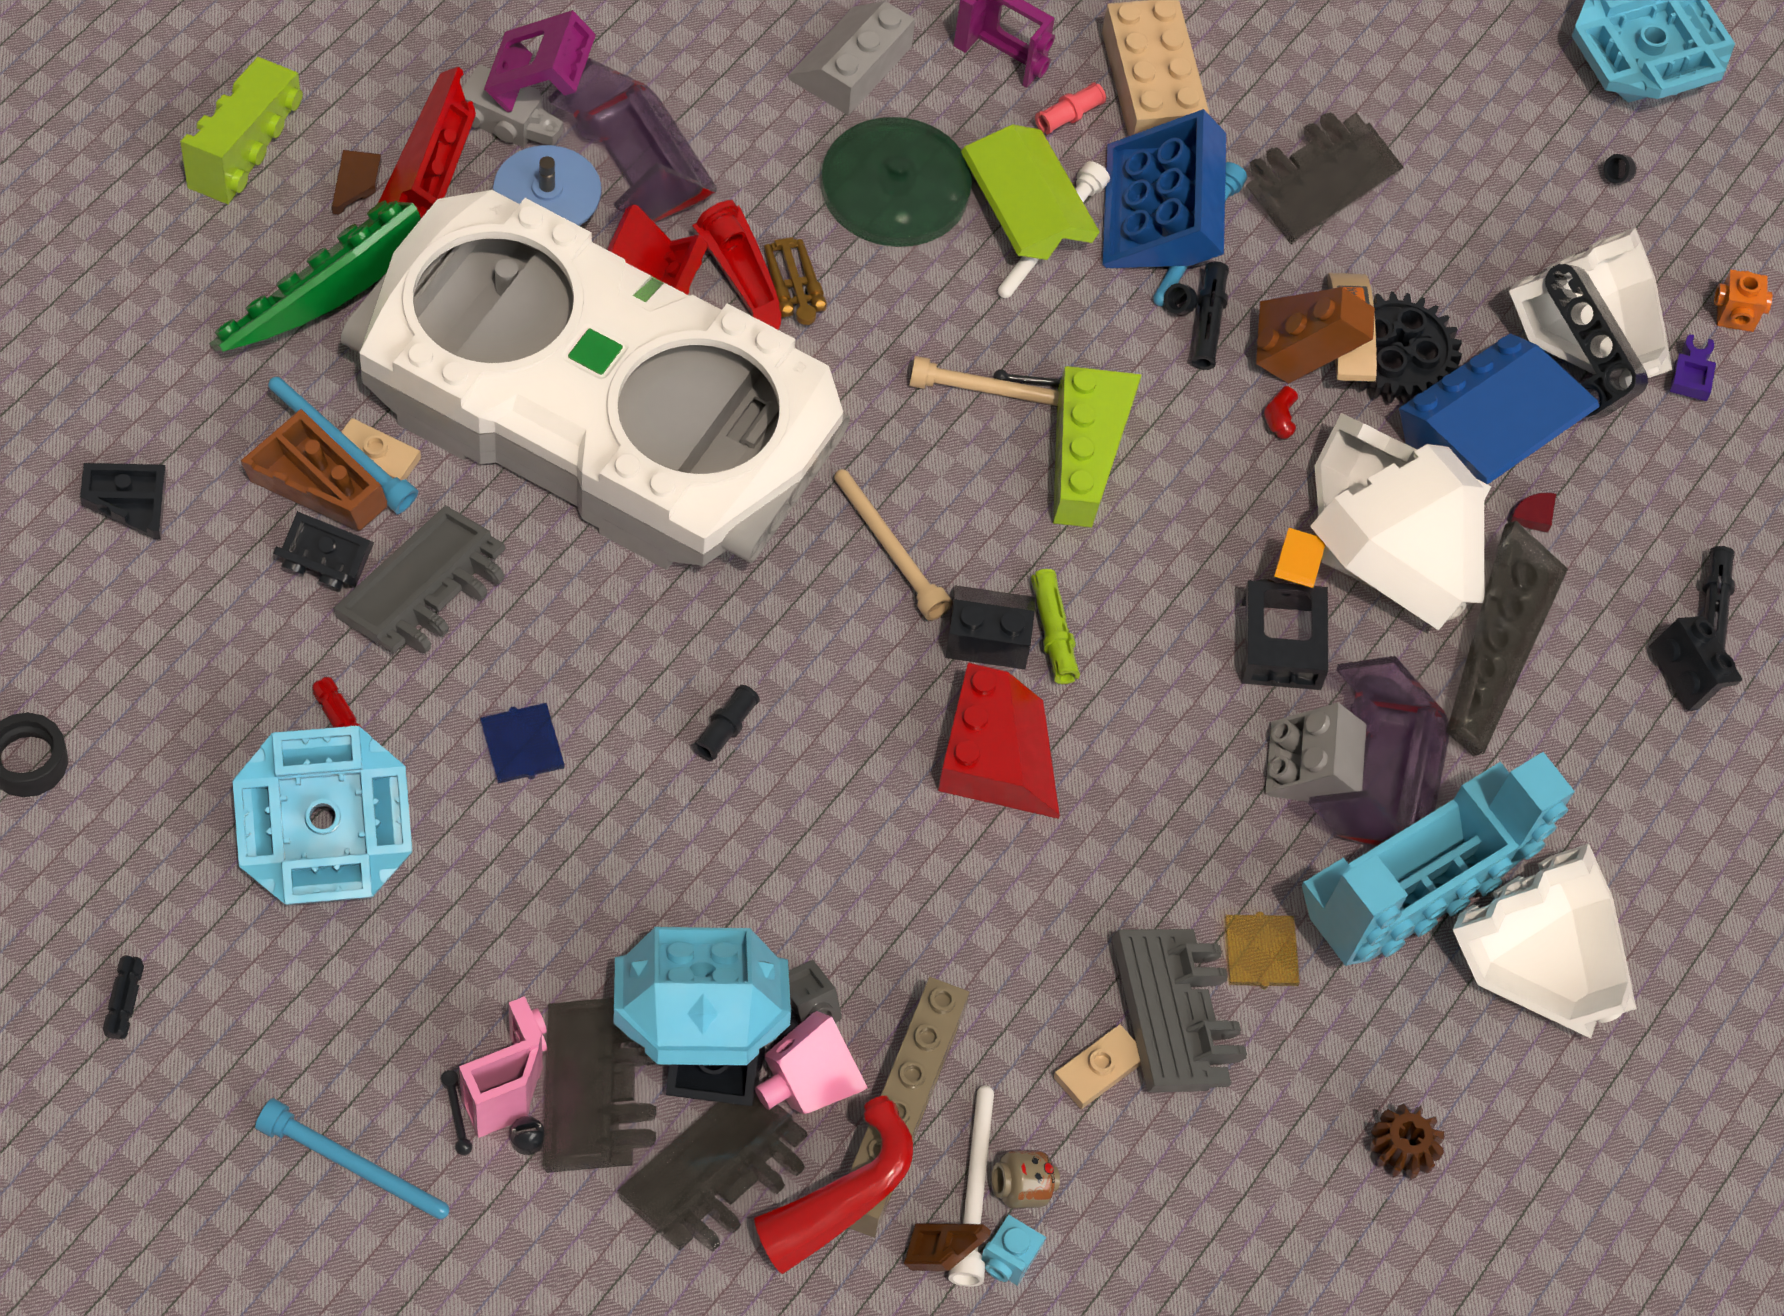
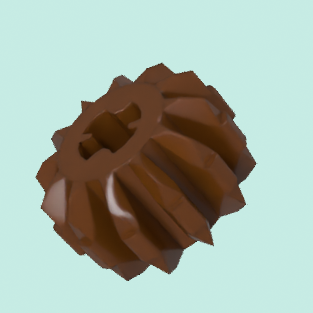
(1401, 1152)

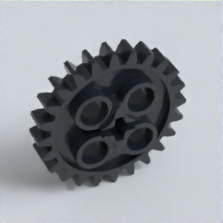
(1403, 338)

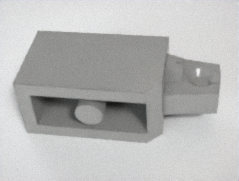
(525, 121)

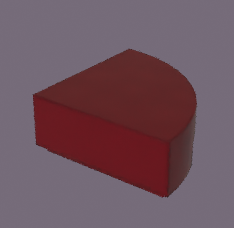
(1536, 512)

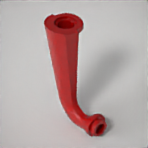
(740, 259)
(816, 1219)

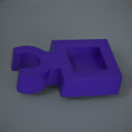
(1693, 372)

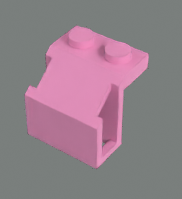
(502, 1084)

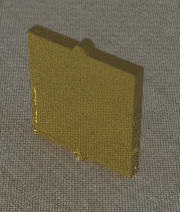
(1261, 950)

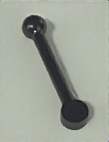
(1003, 375)
(449, 1081)

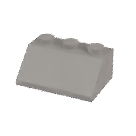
(856, 55)

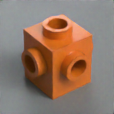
(1742, 300)

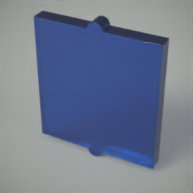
(522, 743)

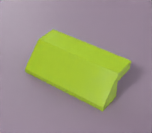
(1029, 191)

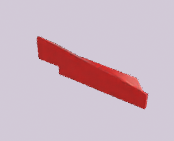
(433, 146)

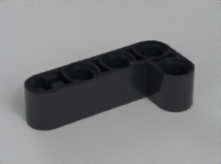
(1591, 335)

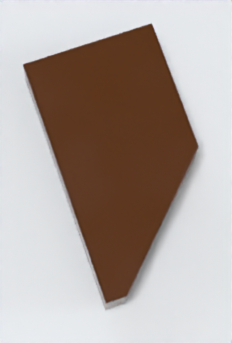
(356, 178)
(943, 1245)

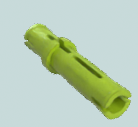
(1058, 639)

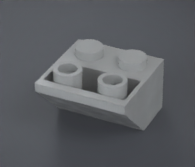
(1316, 754)

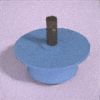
(553, 179)

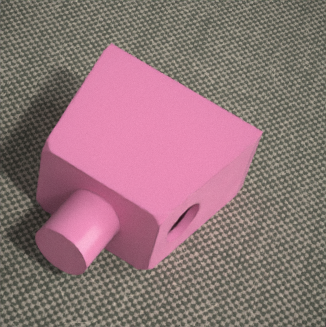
(810, 1068)

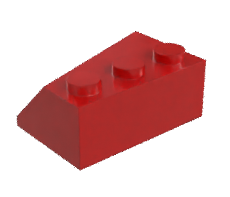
(1000, 745)

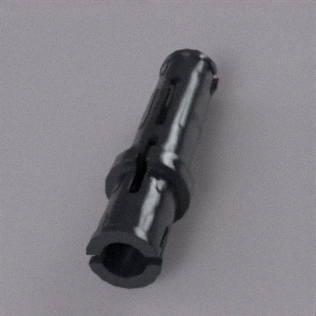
(1215, 280)
(1720, 565)

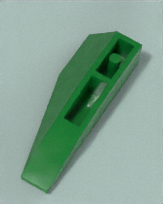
(328, 281)

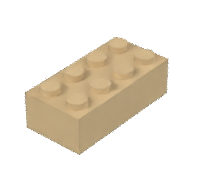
(1152, 63)

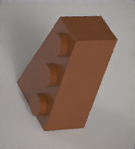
(1311, 330)
(316, 473)

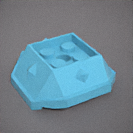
(1653, 45)
(312, 770)
(701, 995)

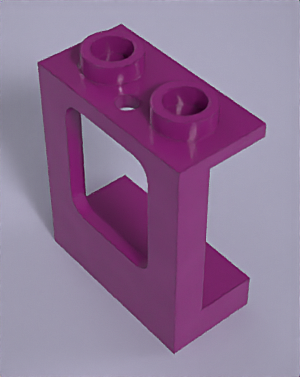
(982, 21)
(559, 58)

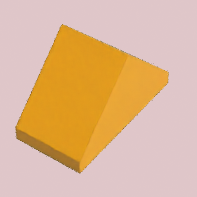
(1300, 558)

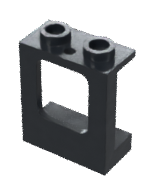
(1279, 660)

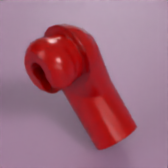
(1278, 414)

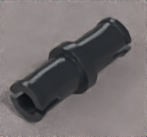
(726, 722)

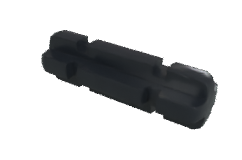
(123, 997)

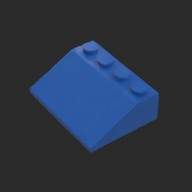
(1166, 195)
(1497, 407)

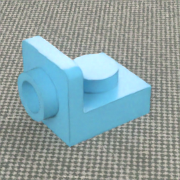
(1012, 1250)

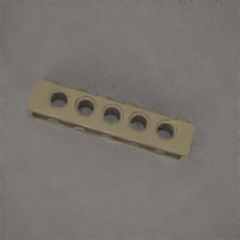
(915, 1074)

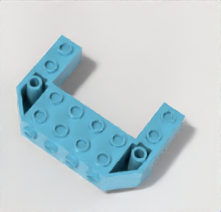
(1437, 861)

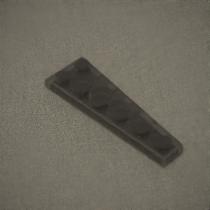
(1510, 618)

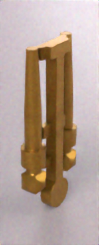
(805, 313)

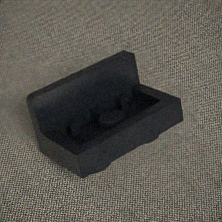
(324, 549)
(1694, 661)

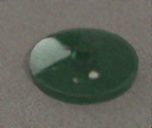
(896, 181)

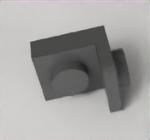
(812, 992)

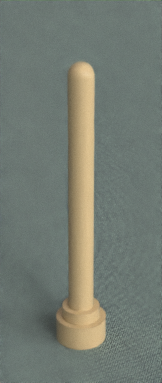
(927, 374)
(932, 600)

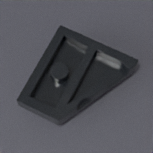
(126, 494)

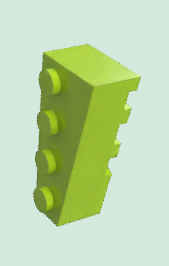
(240, 130)
(1088, 433)

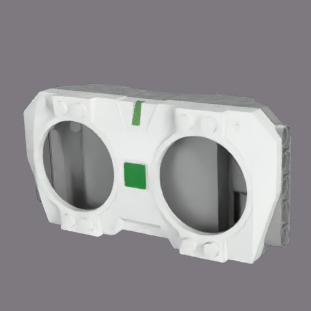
(595, 380)

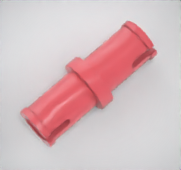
(1070, 108)

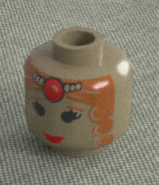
(1025, 1179)

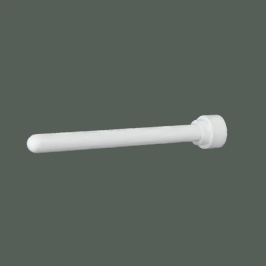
(1090, 181)
(971, 1269)

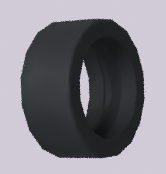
(45, 777)

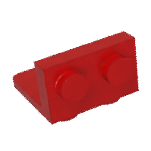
(652, 251)

